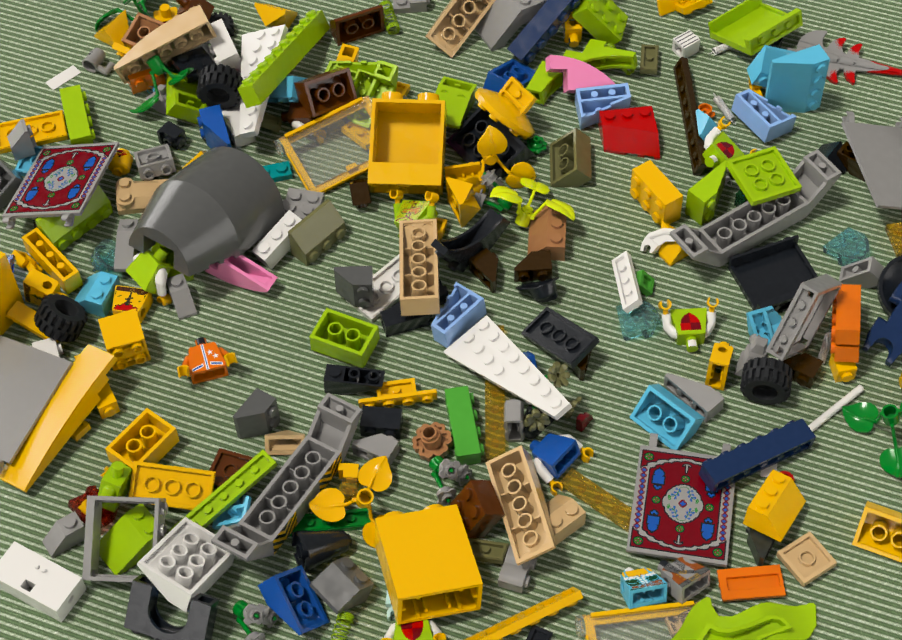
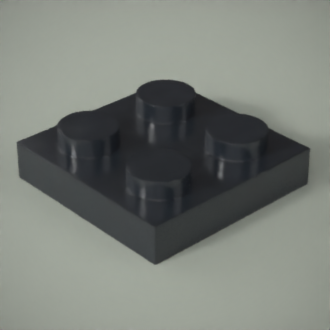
(195, 59)

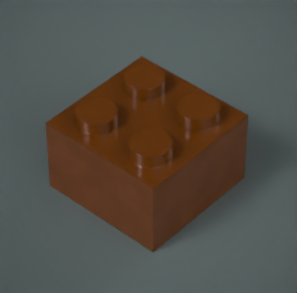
(478, 508)

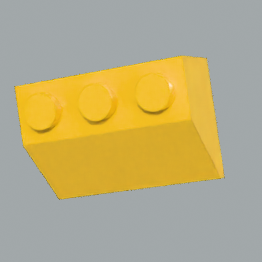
(775, 506)
(880, 531)

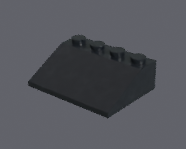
(465, 142)

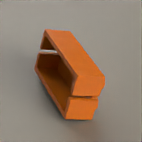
(846, 324)

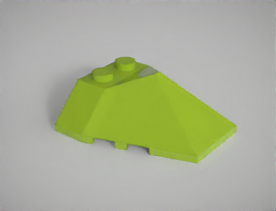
(369, 77)

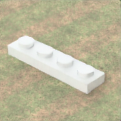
(627, 282)

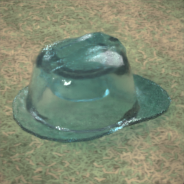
(104, 256)

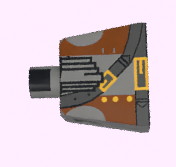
(684, 578)

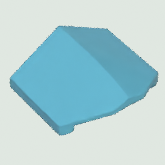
(704, 123)
(763, 322)
(233, 513)

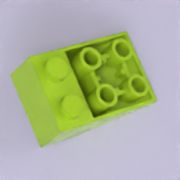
(458, 98)
(183, 100)

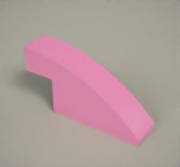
(576, 73)
(243, 273)

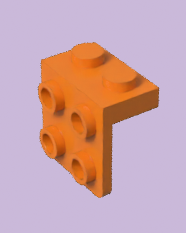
(142, 81)

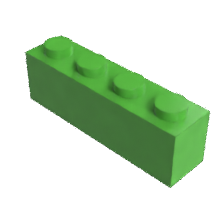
(463, 426)

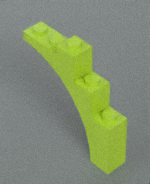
(595, 54)

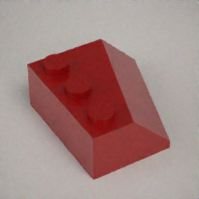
(630, 131)

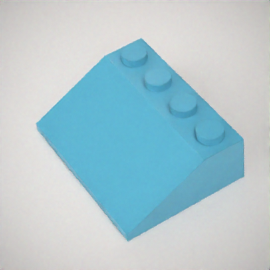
(798, 80)

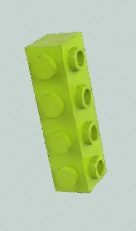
(76, 116)

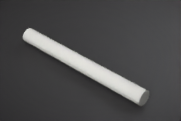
(836, 407)

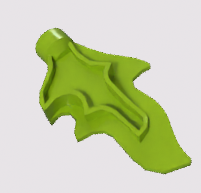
(758, 622)

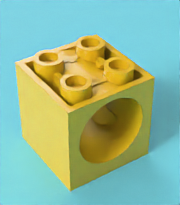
(124, 339)

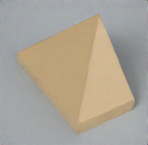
(283, 442)

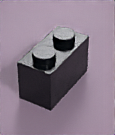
(381, 420)

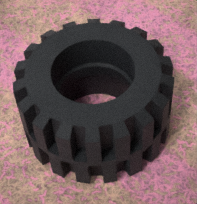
(219, 86)
(60, 317)
(766, 381)

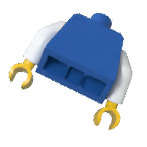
(555, 455)

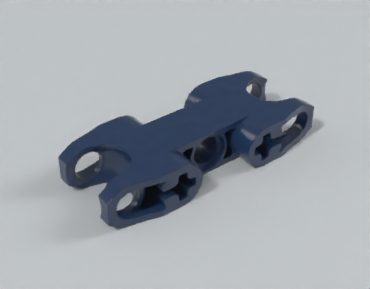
(890, 331)

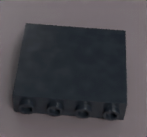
(771, 273)

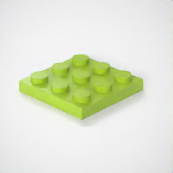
(763, 176)

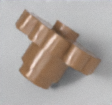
(432, 441)

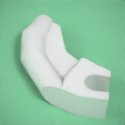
(656, 239)

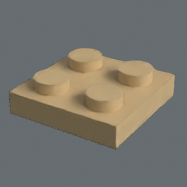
(806, 559)

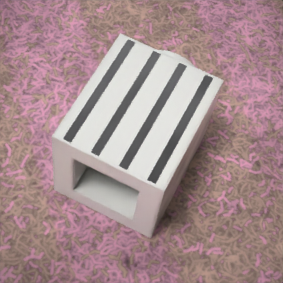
(686, 44)

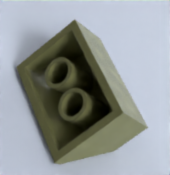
(570, 160)
(316, 233)

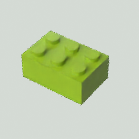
(601, 19)
(344, 338)

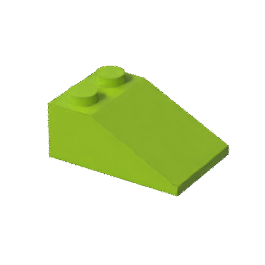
(705, 195)
(128, 540)

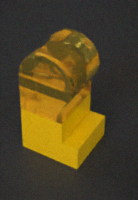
(350, 482)

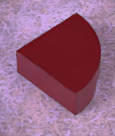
(582, 421)

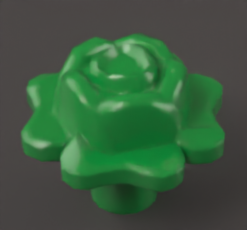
(536, 144)

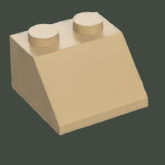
(565, 516)

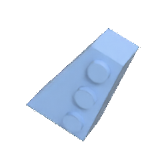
(600, 98)
(761, 117)
(458, 315)

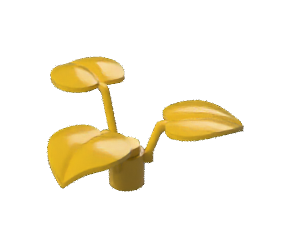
(494, 143)
(330, 504)

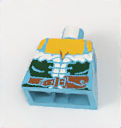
(642, 587)

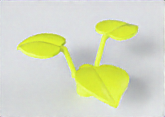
(525, 213)

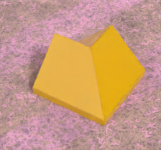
(275, 15)
(461, 200)

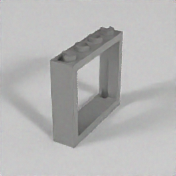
(804, 316)
(93, 532)

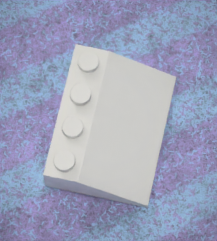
(185, 563)

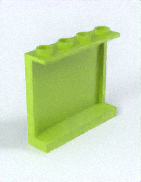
(753, 26)

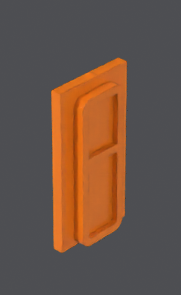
(751, 583)

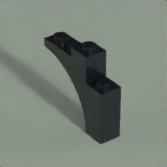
(464, 246)
(395, 324)

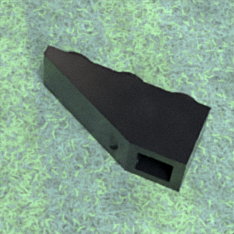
(351, 380)

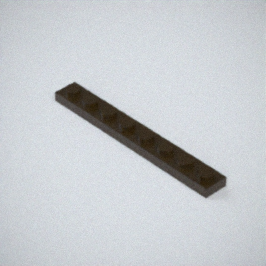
(688, 109)

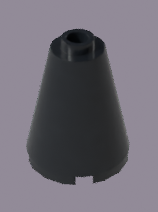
(319, 547)

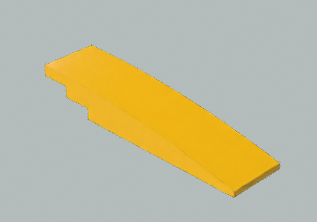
(61, 417)

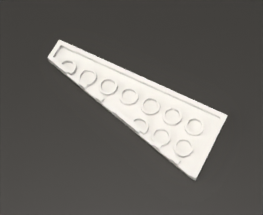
(253, 50)
(499, 361)

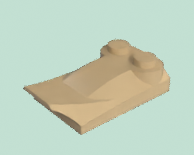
(134, 195)

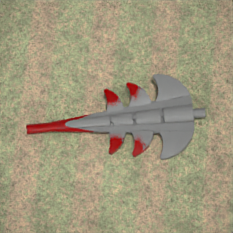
(849, 62)

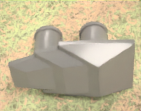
(755, 349)

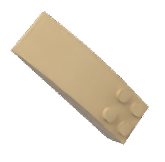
(457, 24)
(168, 40)
(418, 268)
(523, 504)

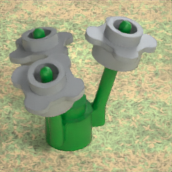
(491, 181)
(452, 470)
(253, 613)

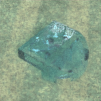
(848, 247)
(638, 321)

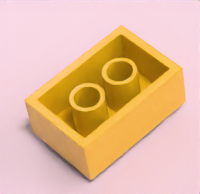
(656, 193)
(143, 440)

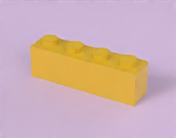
(52, 260)

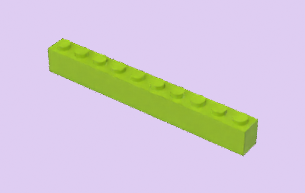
(283, 58)

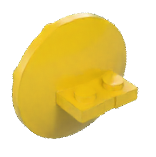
(509, 106)

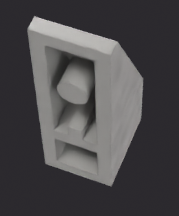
(123, 252)
(696, 395)

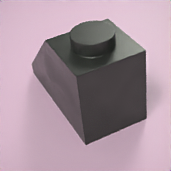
(759, 545)

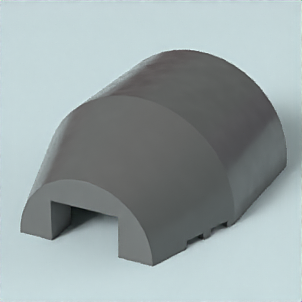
(210, 210)

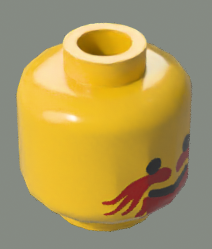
(121, 162)

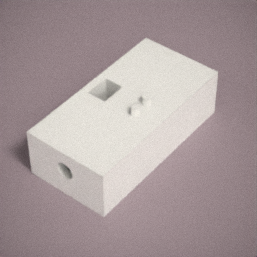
(39, 582)

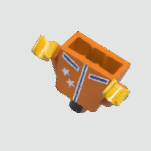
(206, 362)

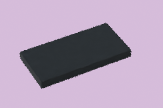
(560, 337)

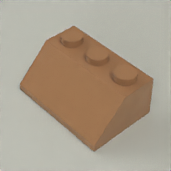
(139, 28)
(548, 233)

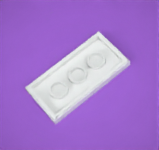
(385, 290)

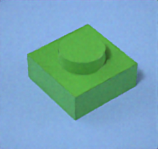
(645, 282)

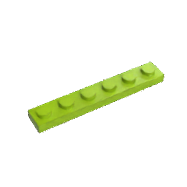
(232, 489)

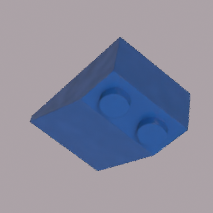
(500, 75)
(214, 127)
(294, 600)

